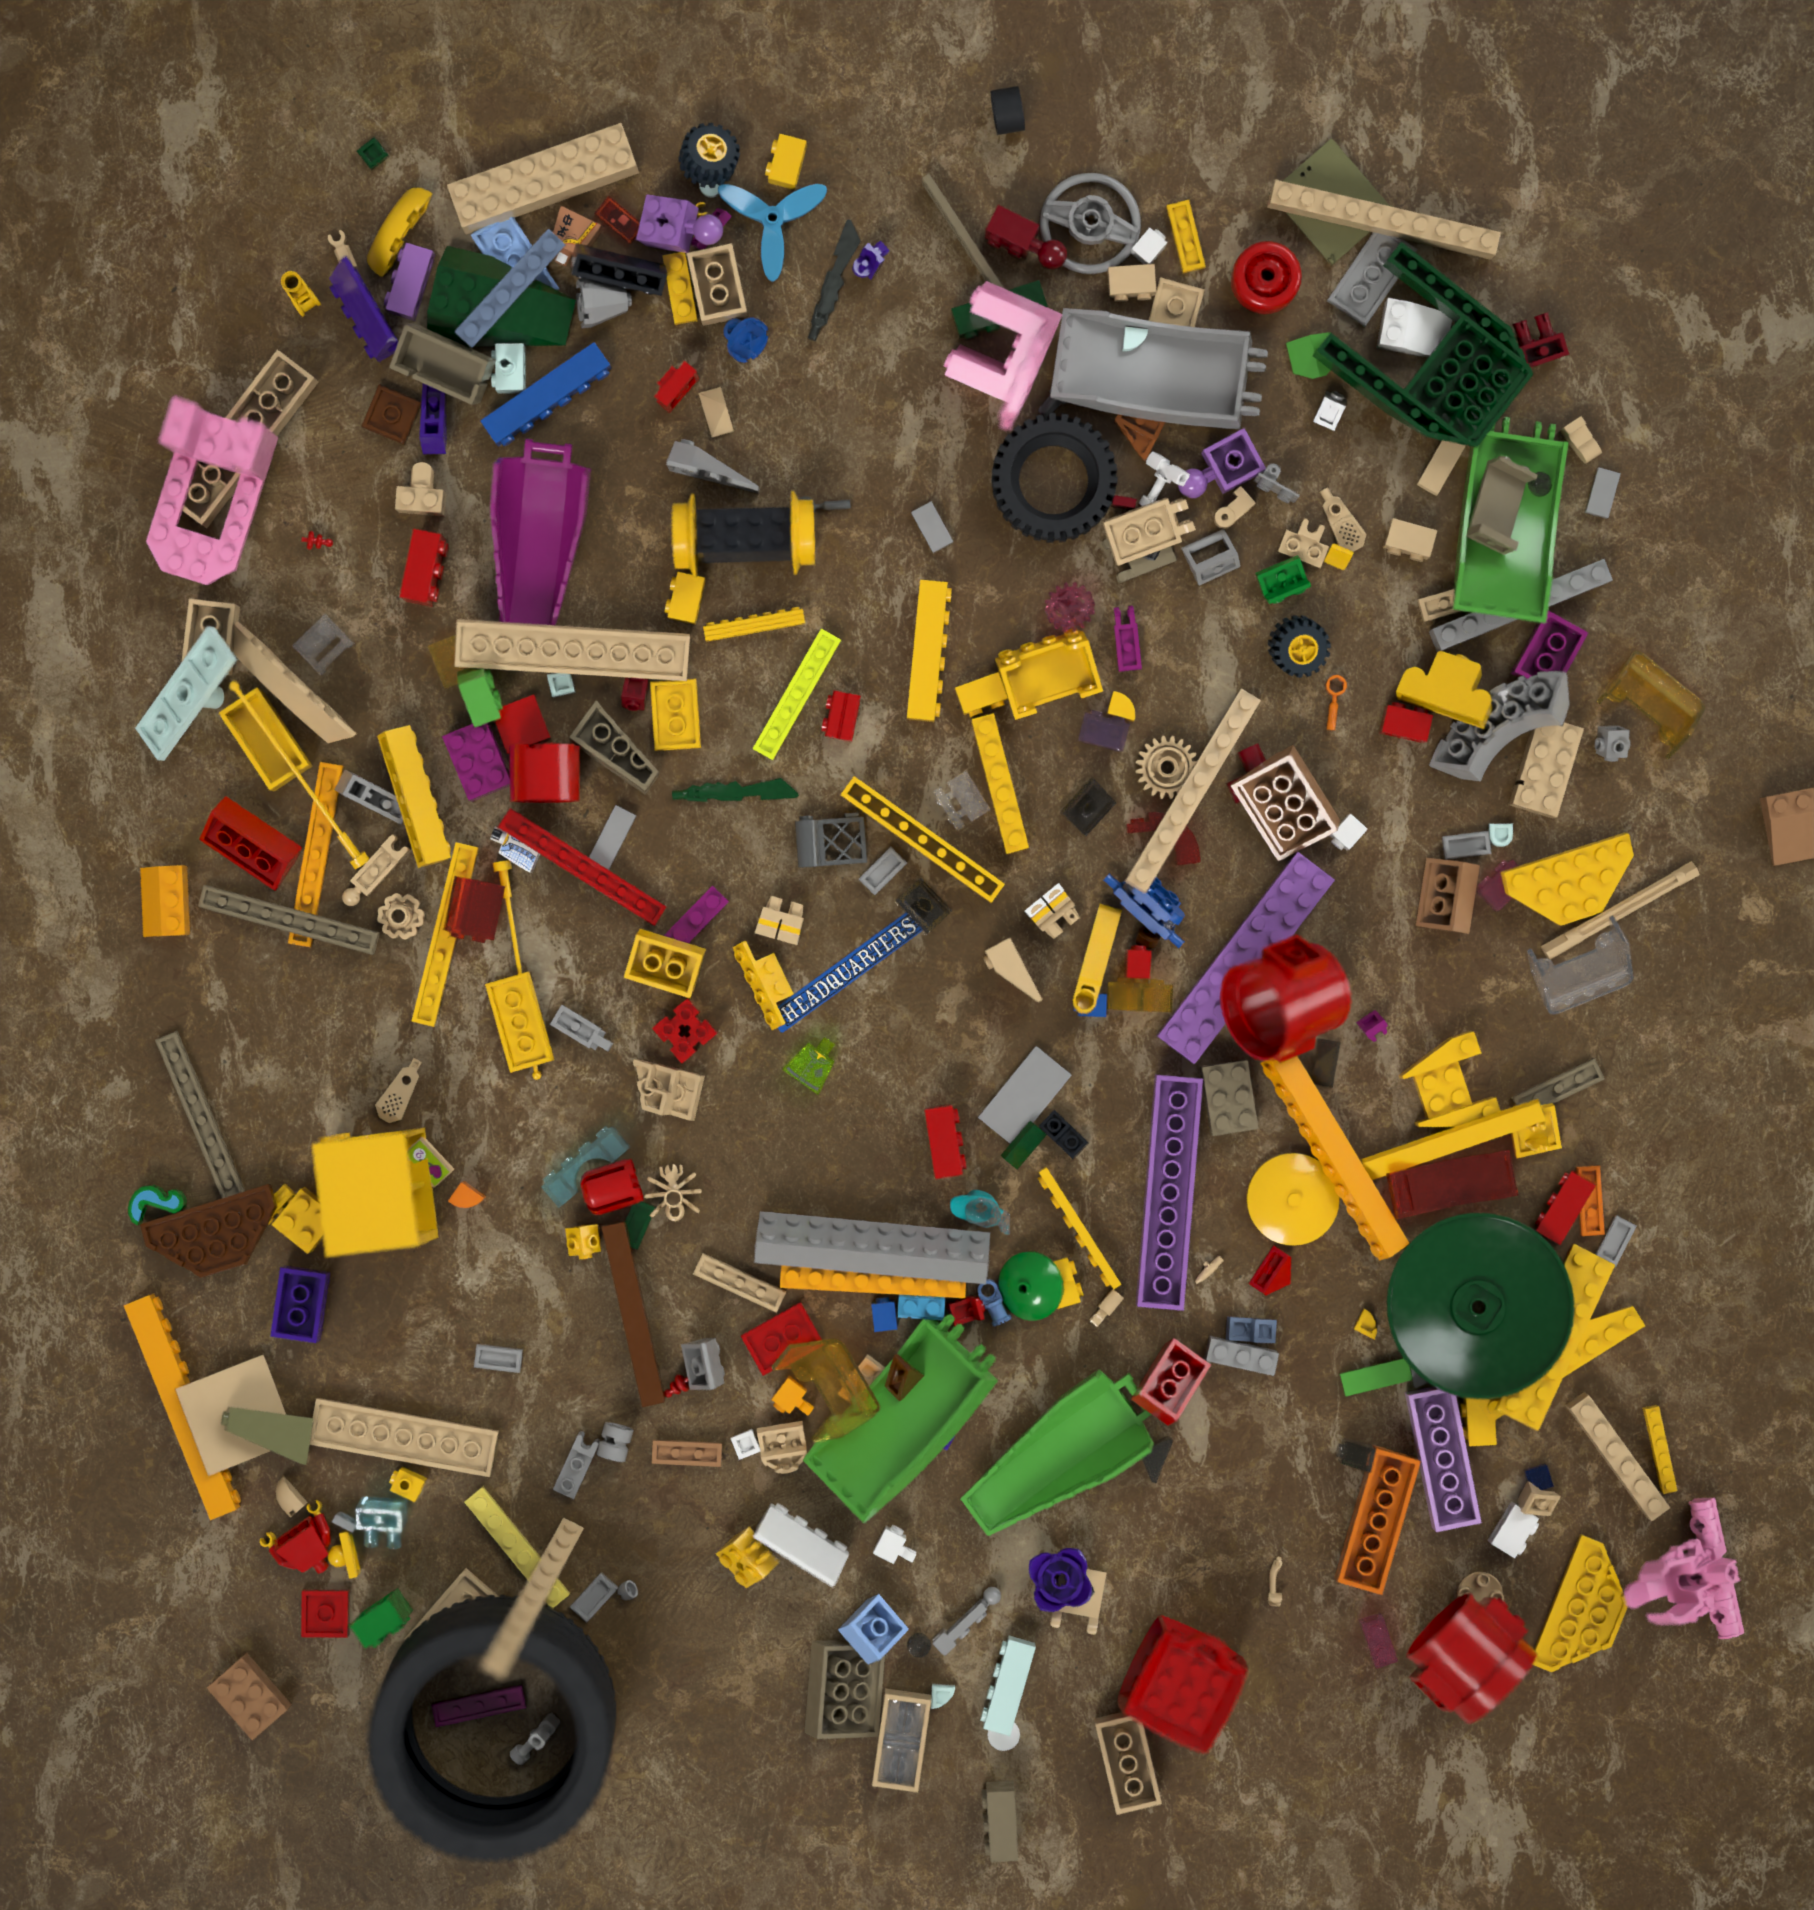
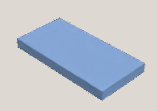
(508, 244)

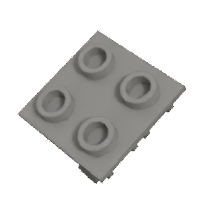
(1267, 482)

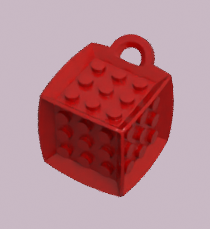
(1182, 1684)

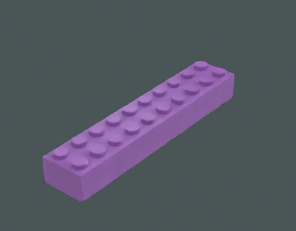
(1270, 921)
(1169, 1192)

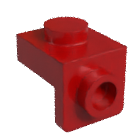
(966, 1310)

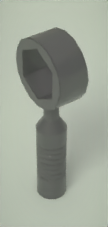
(830, 505)

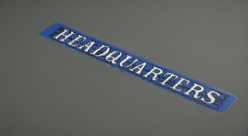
(847, 970)

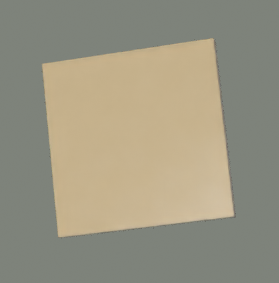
(203, 1403)

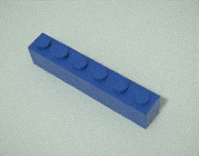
(546, 394)

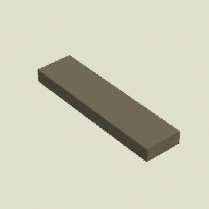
(1562, 1084)

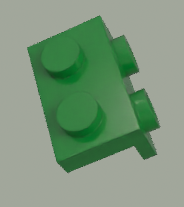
(1283, 580)

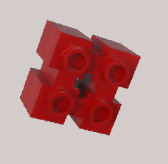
(699, 1031)

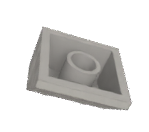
(703, 1364)

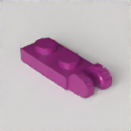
(1127, 642)

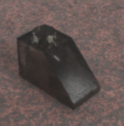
(1356, 1454)

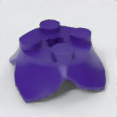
(1047, 1593)

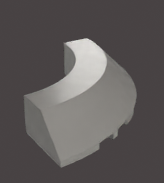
(1515, 710)

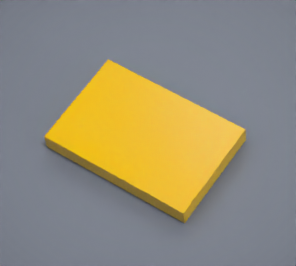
(675, 715)

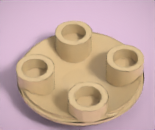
(1481, 1585)

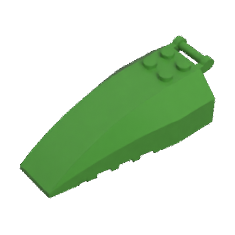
(1070, 1448)

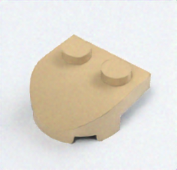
(782, 1446)

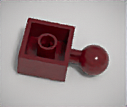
(1019, 238)

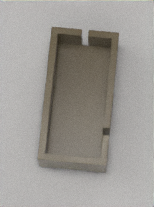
(442, 363)

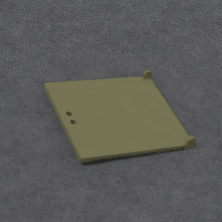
(1336, 174)

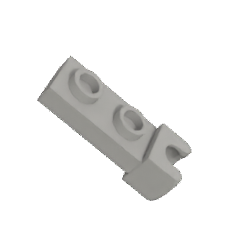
(576, 1466)

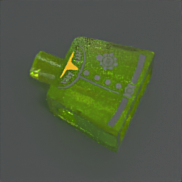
(812, 1065)

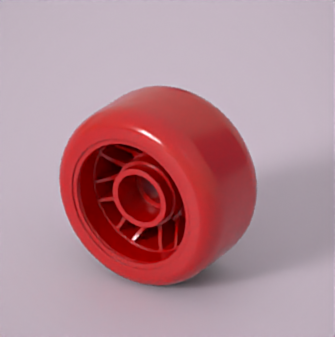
(1263, 295)

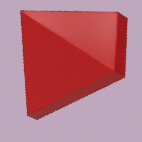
(1273, 1272)

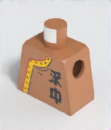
(574, 229)

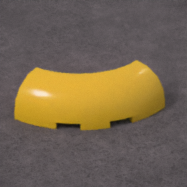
(395, 227)

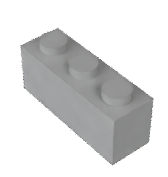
(1241, 1355)

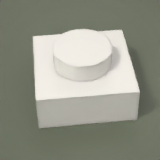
(745, 1444)

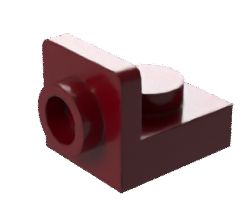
(634, 693)

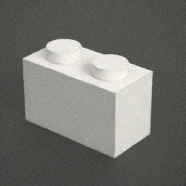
(1513, 1530)

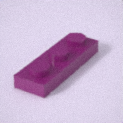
(698, 916)

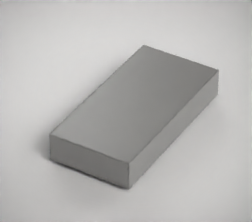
(1602, 492)
(932, 527)
(1466, 845)
(882, 870)
(1615, 1240)
(498, 1358)
(593, 1597)

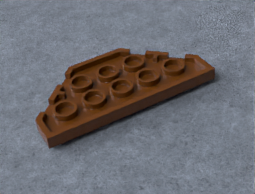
(213, 1234)

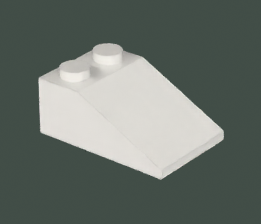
(1411, 328)

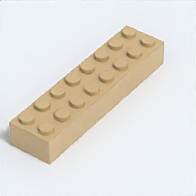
(543, 178)
(267, 401)

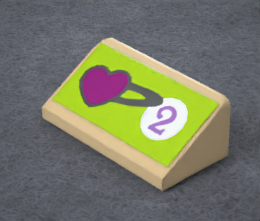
(438, 1166)

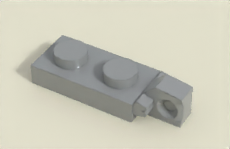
(580, 1029)

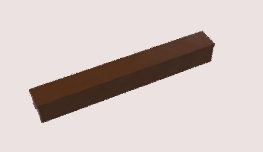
(634, 1314)

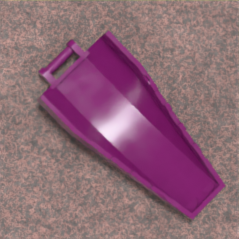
(536, 530)

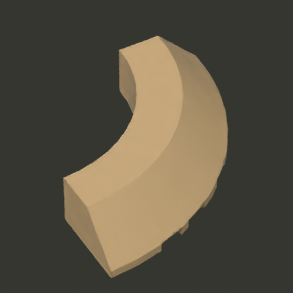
(288, 687)

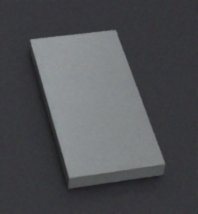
(1367, 280)
(1024, 1095)

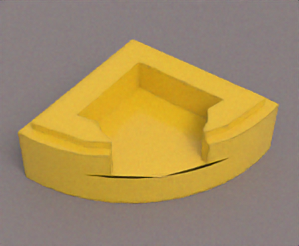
(1366, 1324)

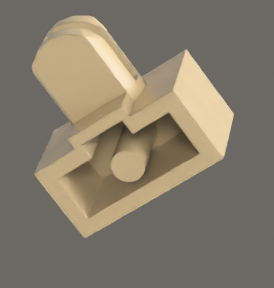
(420, 496)

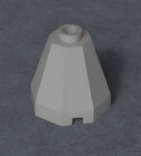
(600, 302)

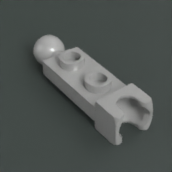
(946, 1640)

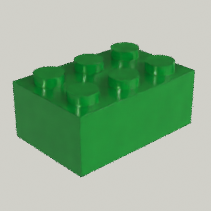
(382, 1618)

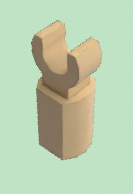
(342, 249)
(1106, 1307)

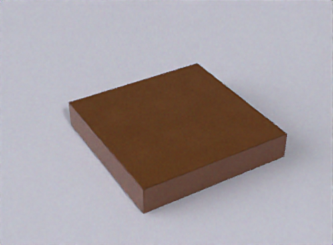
(391, 414)

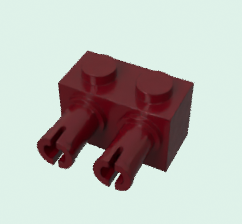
(1547, 347)

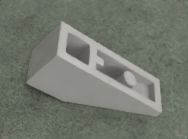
(369, 795)

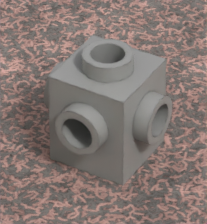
(1612, 742)

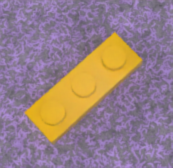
(680, 288)

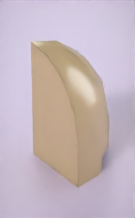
(288, 1497)

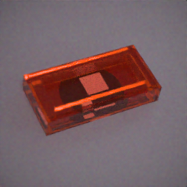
(618, 219)

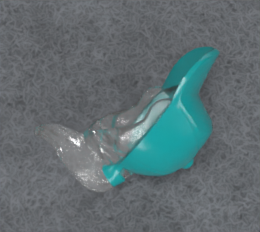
(980, 1209)

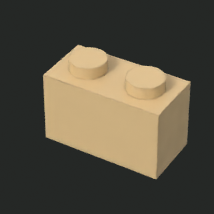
(1131, 282)
(1409, 539)

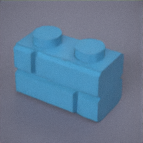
(921, 1307)

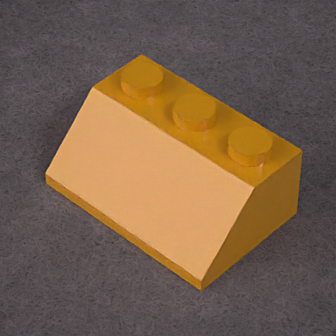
(165, 901)

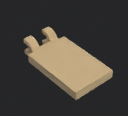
(1146, 529)

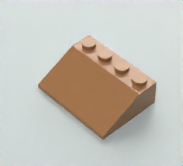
(1286, 803)
(1789, 825)

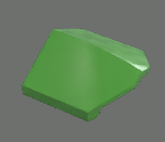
(1302, 359)

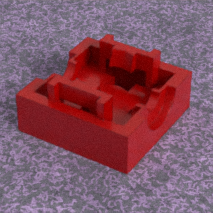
(675, 385)

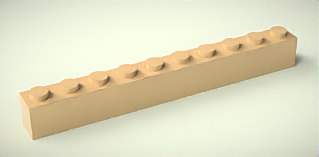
(1383, 219)

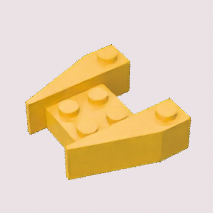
(1443, 1085)

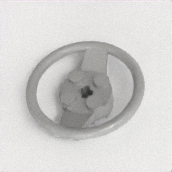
(1108, 224)

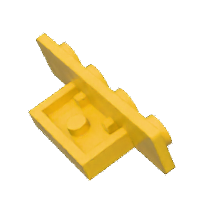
(766, 982)

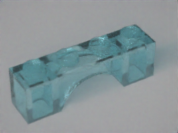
(563, 1185)

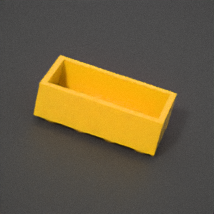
(256, 743)

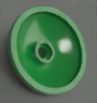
(1042, 1282)

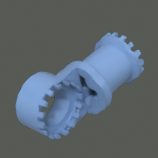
(994, 1304)

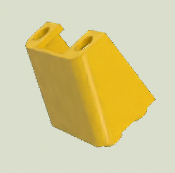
(1048, 671)

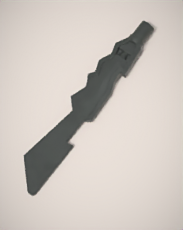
(833, 282)

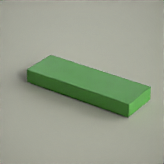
(1375, 1376)

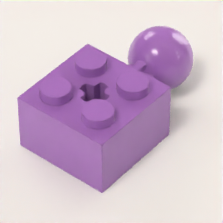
(672, 222)
(1226, 475)

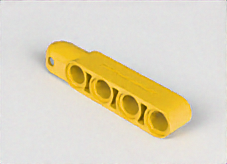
(1096, 958)

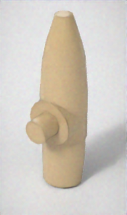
(1209, 1269)

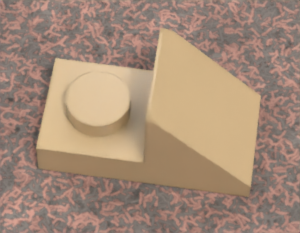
(1536, 1501)

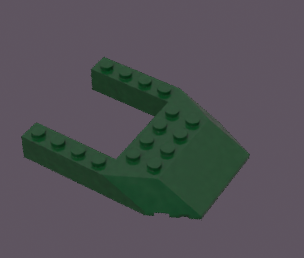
(1464, 379)

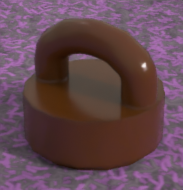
(1147, 938)

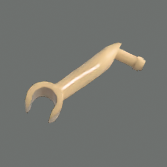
(1274, 1598)

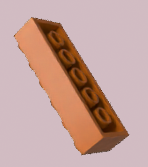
(1377, 1521)

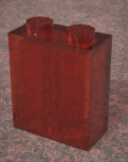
(473, 909)

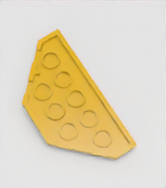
(1571, 882)
(1584, 1610)

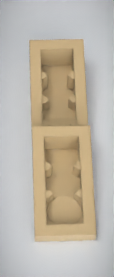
(1440, 466)

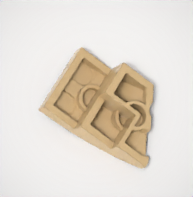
(668, 1089)

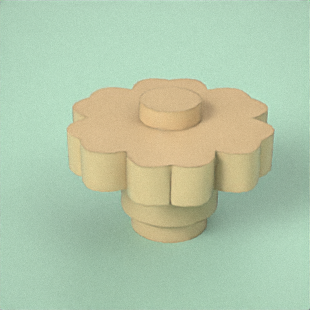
(401, 916)

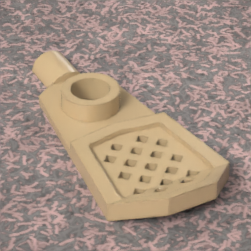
(1340, 520)
(400, 1090)

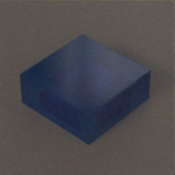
(1539, 1476)

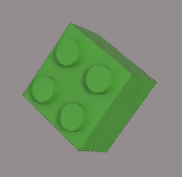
(478, 694)

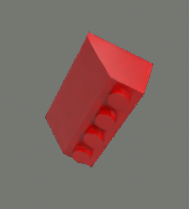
(250, 843)

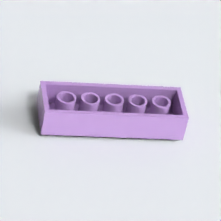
(1443, 1459)

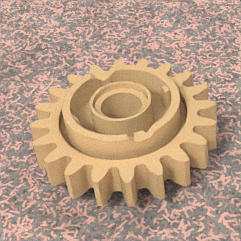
(1152, 762)

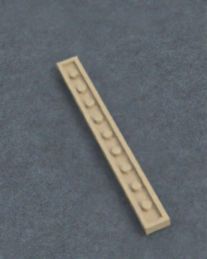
(1192, 791)
(532, 1598)

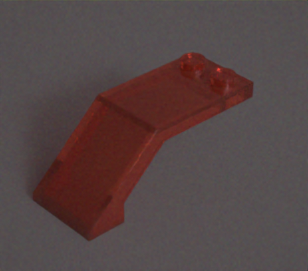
(1452, 1183)

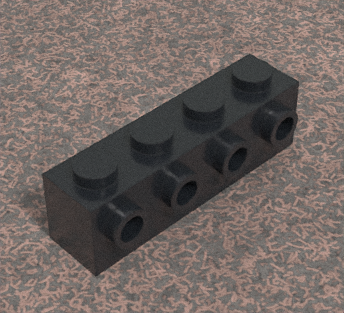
(618, 269)

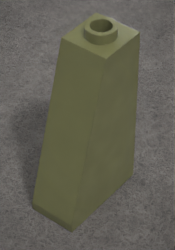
(273, 1431)

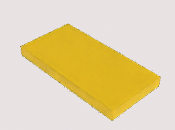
(519, 1022)

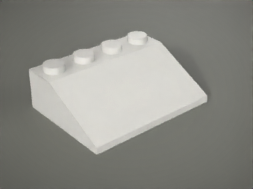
(801, 1543)

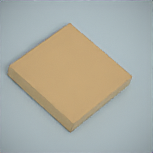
(1176, 303)

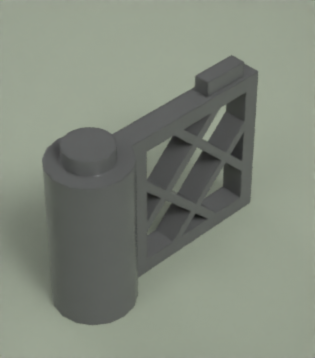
(811, 841)

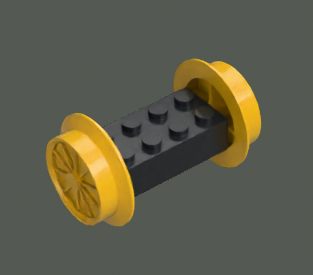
(743, 534)

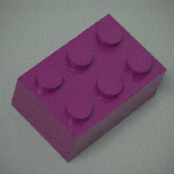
(1550, 647)
(477, 760)

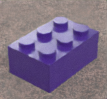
(300, 1304)

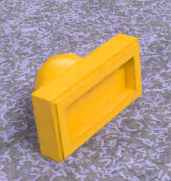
(345, 1554)

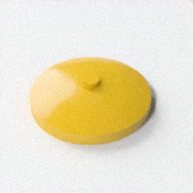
(1292, 1199)

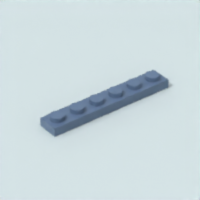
(510, 288)

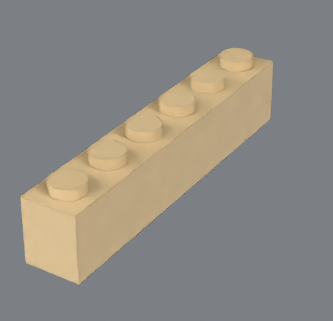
(1617, 1456)

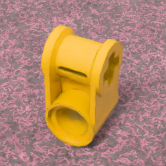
(302, 295)

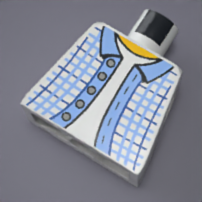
(515, 850)

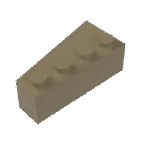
(611, 747)

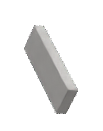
(612, 837)

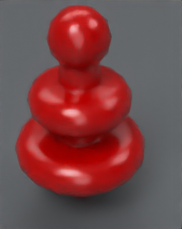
(318, 541)
(677, 1386)

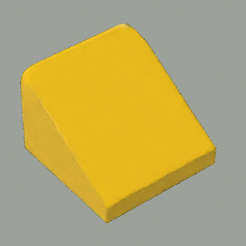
(1338, 556)

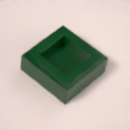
(373, 153)

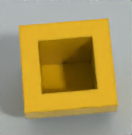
(1121, 706)

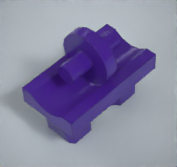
(870, 260)

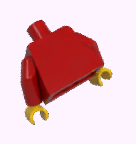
(303, 1544)

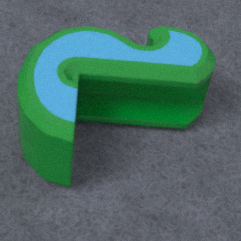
(155, 1197)

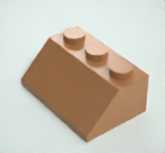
(1447, 895)

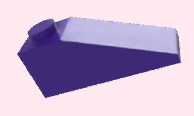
(433, 421)

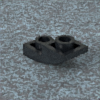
(1063, 1134)

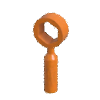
(1333, 706)

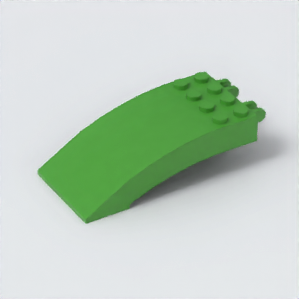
(1519, 581)
(906, 1435)

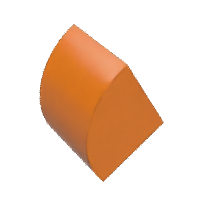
(466, 1196)

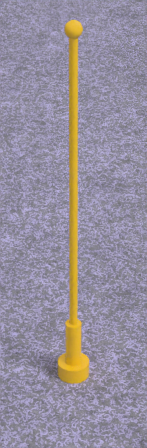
(358, 859)
(503, 867)

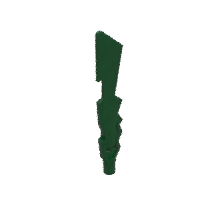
(735, 792)

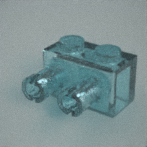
(381, 1515)

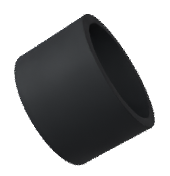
(1007, 110)

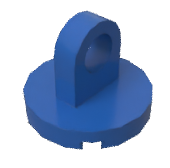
(745, 338)

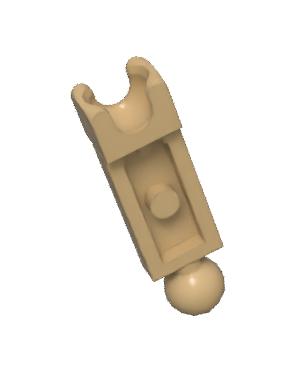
(374, 871)

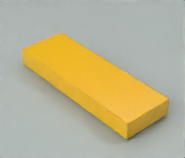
(1185, 236)

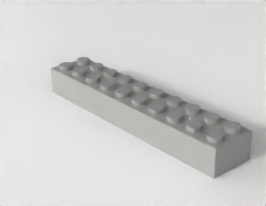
(872, 1247)

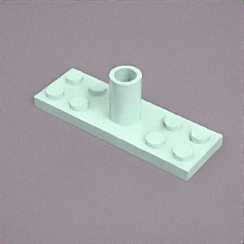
(185, 694)

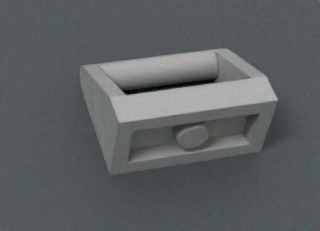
(1213, 566)

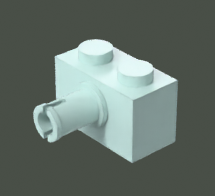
(509, 368)

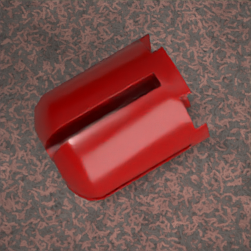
(611, 1187)

